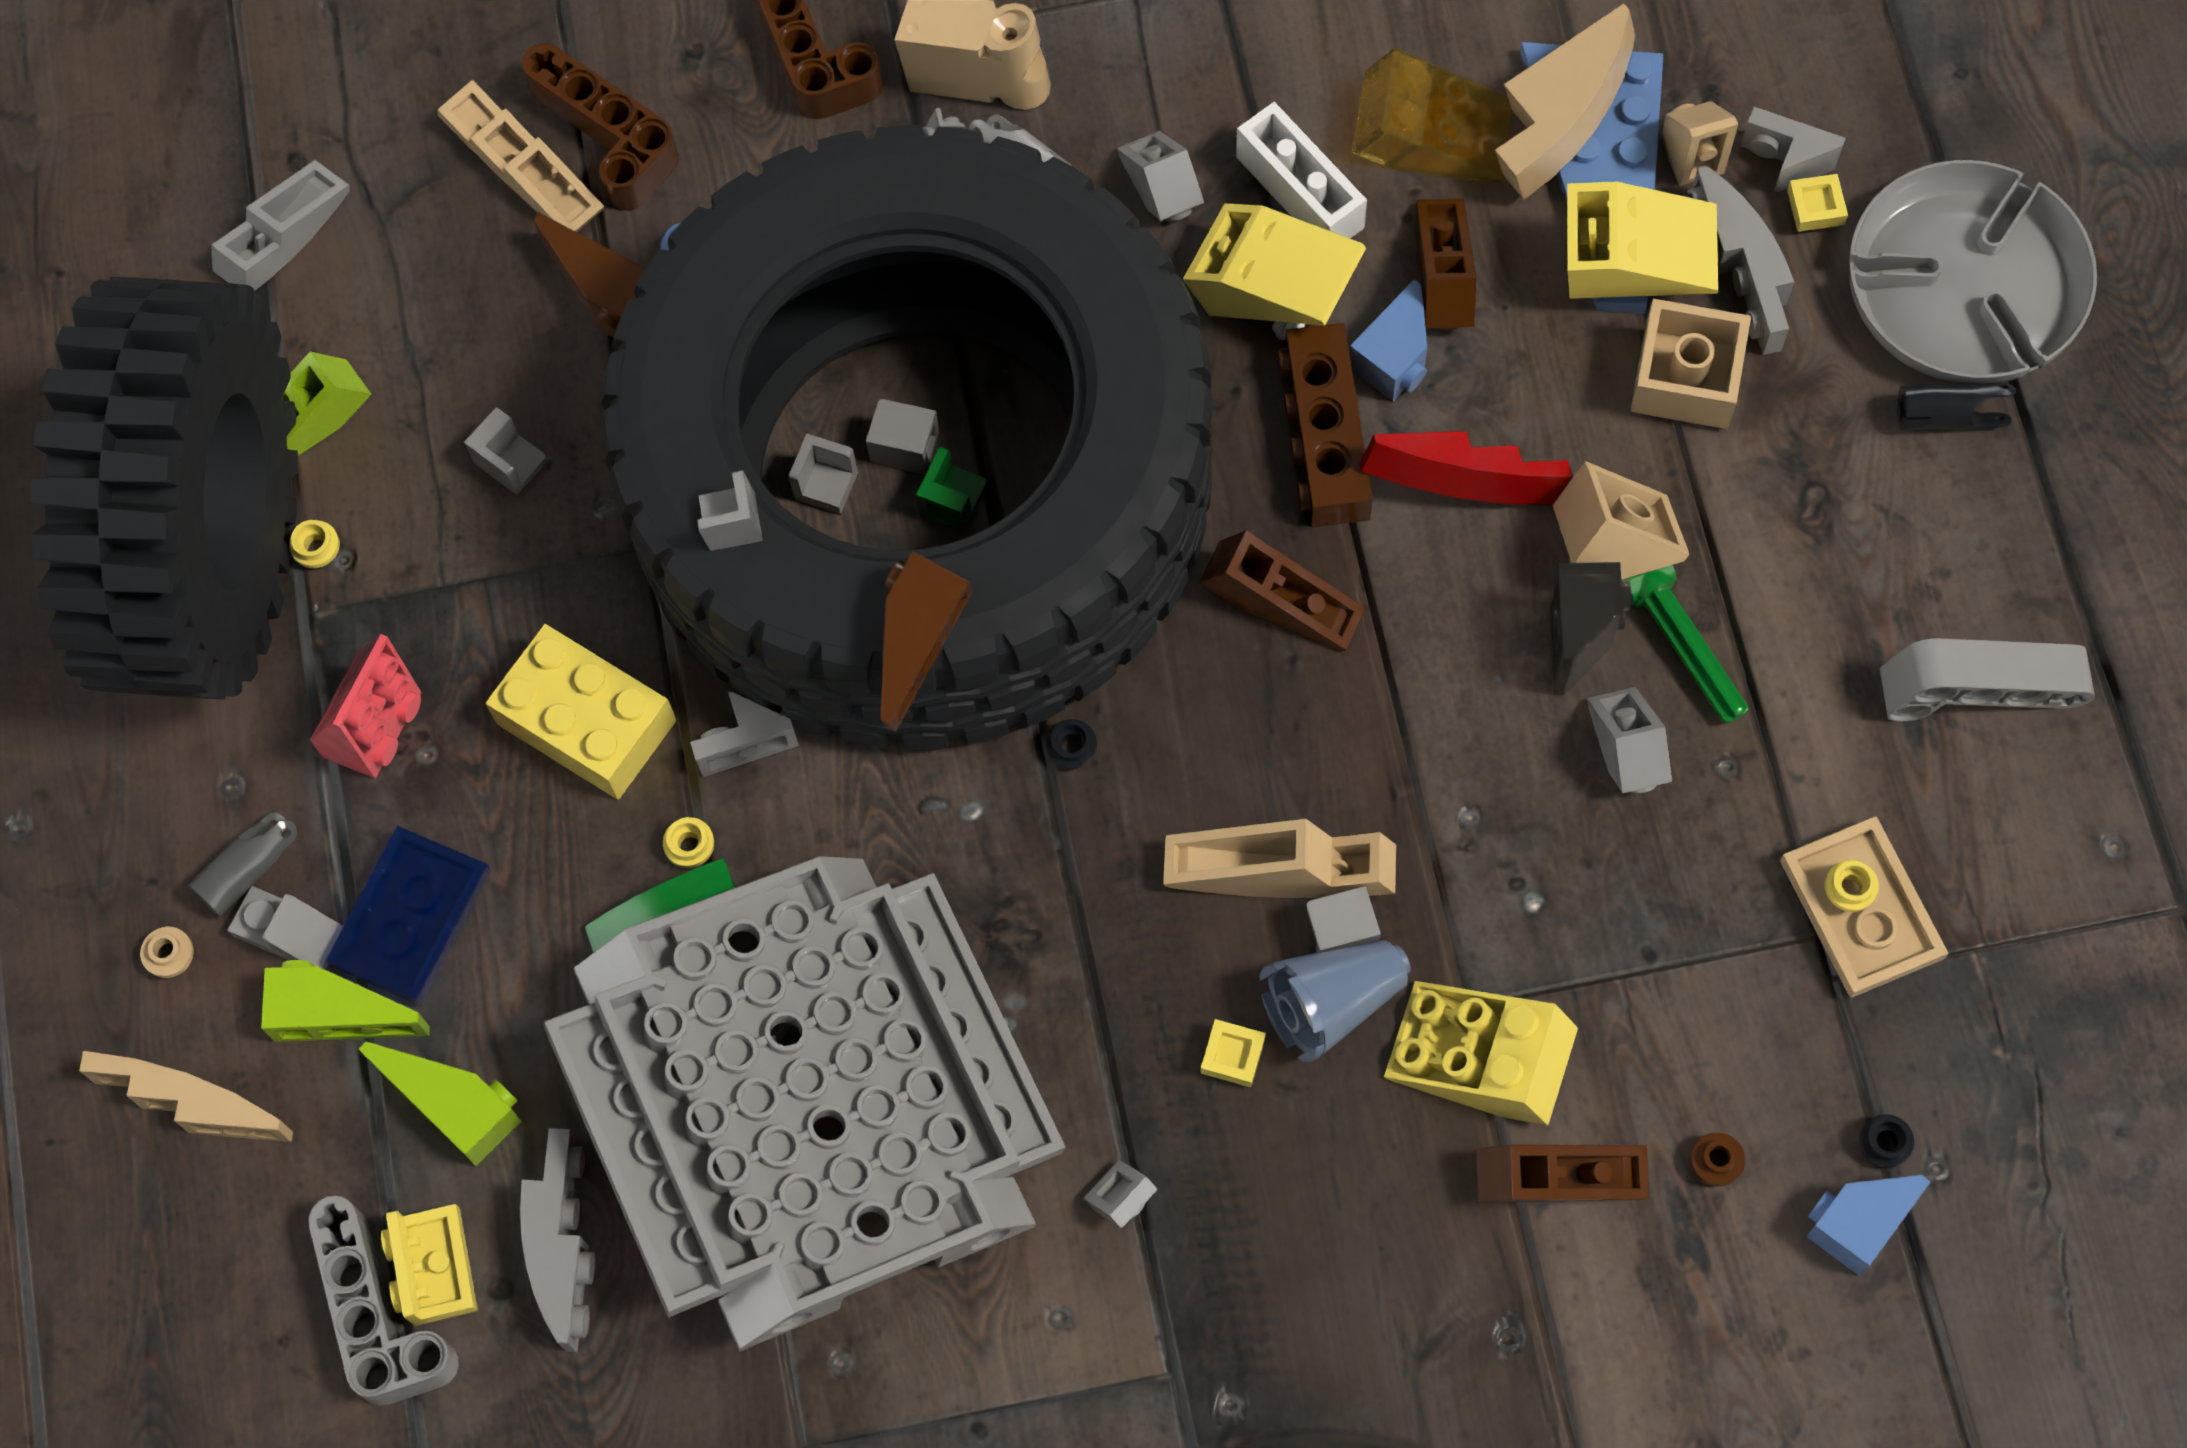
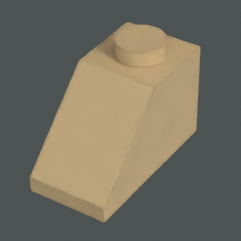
(1697, 139)

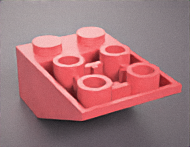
(368, 710)

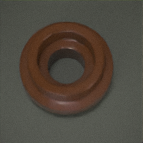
(1713, 1174)

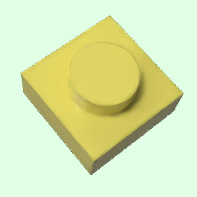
(1817, 202)
(1233, 1053)

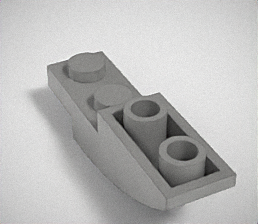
(1752, 256)
(554, 1259)

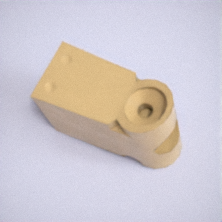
(973, 51)

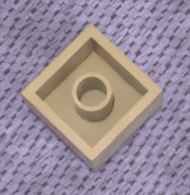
(1690, 363)

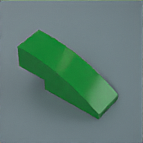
(660, 900)

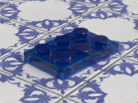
(408, 915)

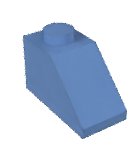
(1394, 346)
(1863, 1218)

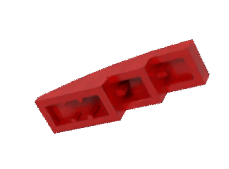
(1451, 467)

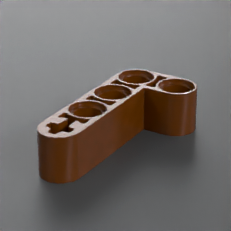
(817, 67)
(594, 117)

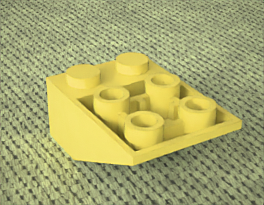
(1639, 242)
(1271, 267)
(1483, 1050)

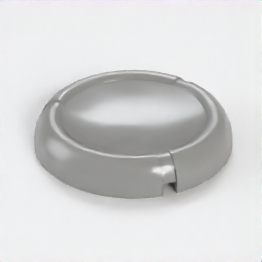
(1971, 272)

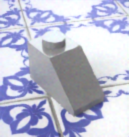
(1162, 176)
(1631, 740)

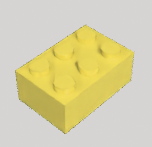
(581, 711)

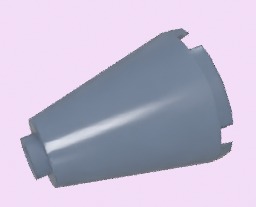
(1331, 992)

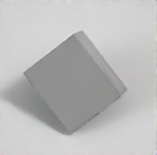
(902, 436)
(503, 452)
(823, 474)
(730, 516)
(1343, 920)

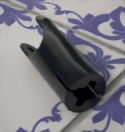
(1950, 406)

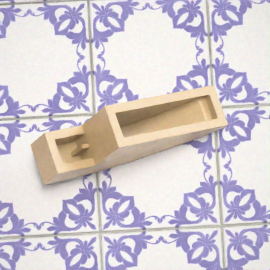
(1565, 100)
(1279, 861)

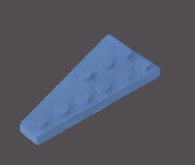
(1623, 143)

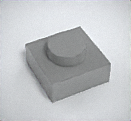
(1120, 1194)

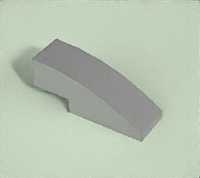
(278, 226)

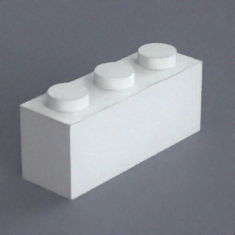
(1299, 173)

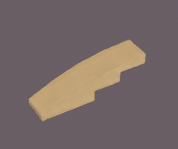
(518, 158)
(197, 1103)

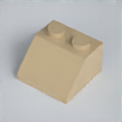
(1618, 521)

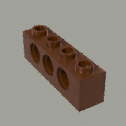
(1325, 354)

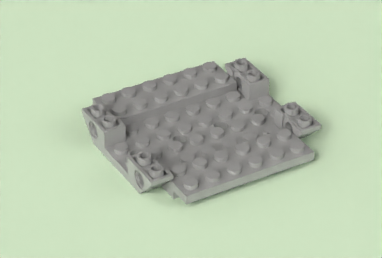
(716, 1119)

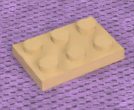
(1885, 938)

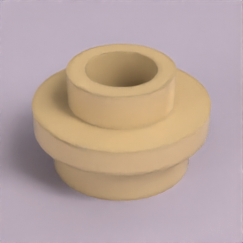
(176, 962)

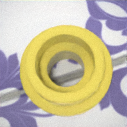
(309, 532)
(683, 829)
(1861, 875)

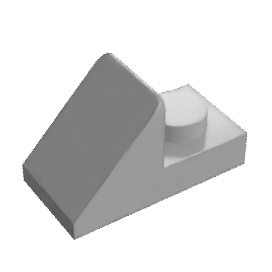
(1802, 147)
(757, 736)
(285, 927)

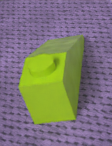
(324, 397)
(317, 1005)
(452, 1099)

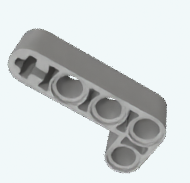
(1984, 675)
(369, 1297)

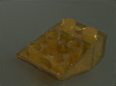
(1430, 120)

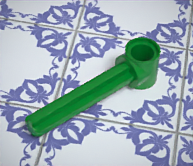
(1655, 593)

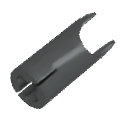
(243, 863)

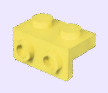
(429, 1265)

